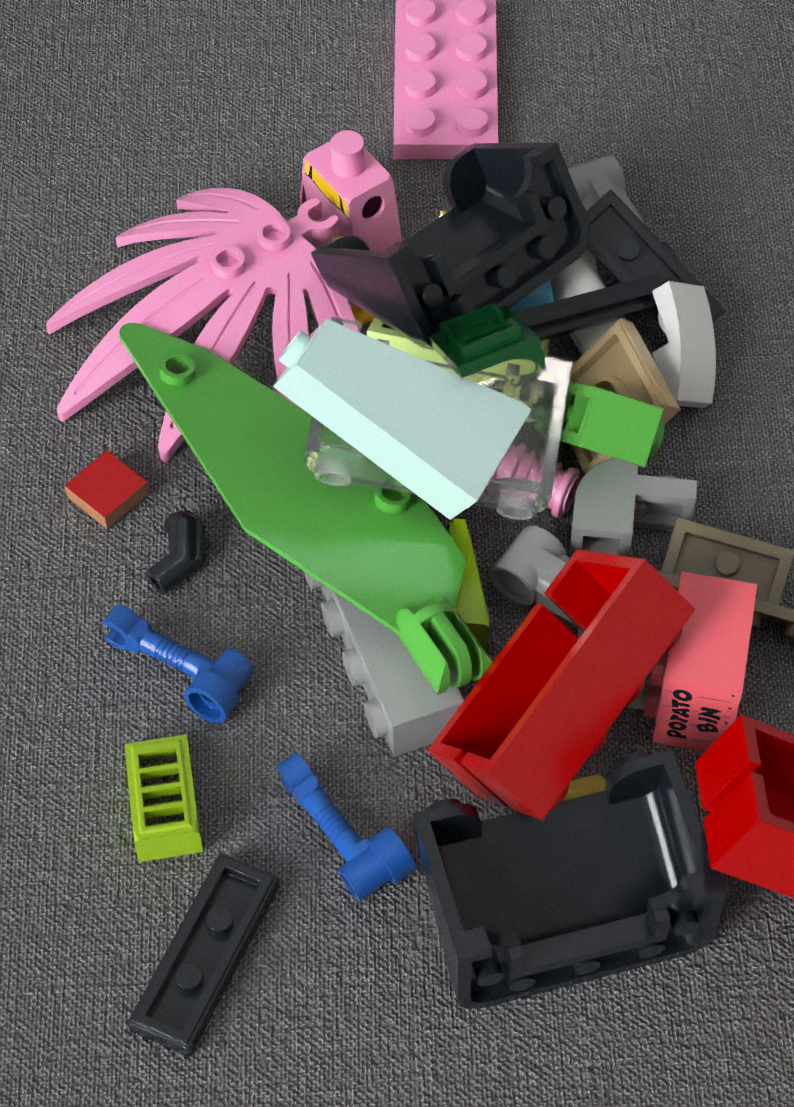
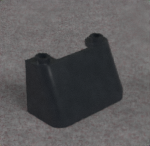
(505, 236)
(572, 896)

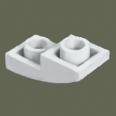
(690, 355)

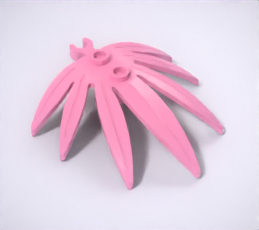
(232, 266)

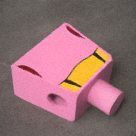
(353, 189)

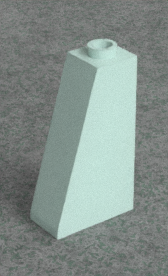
(403, 413)

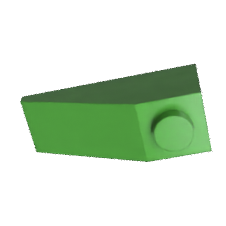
(611, 424)

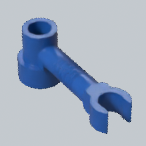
(216, 683)
(368, 862)

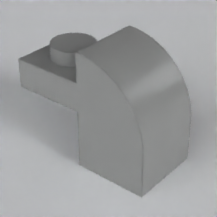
(616, 500)

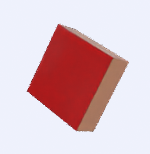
(107, 489)

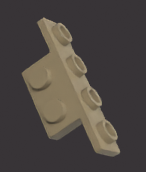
(734, 557)

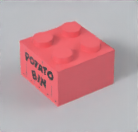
(701, 679)

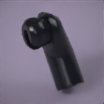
(185, 553)

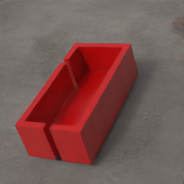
(557, 695)
(750, 804)

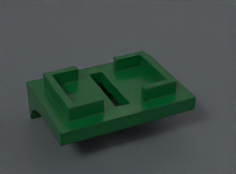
(486, 339)

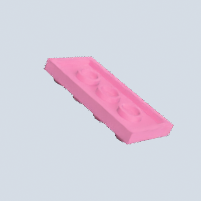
(444, 77)

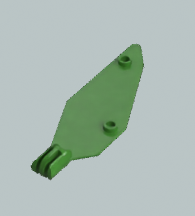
(357, 539)

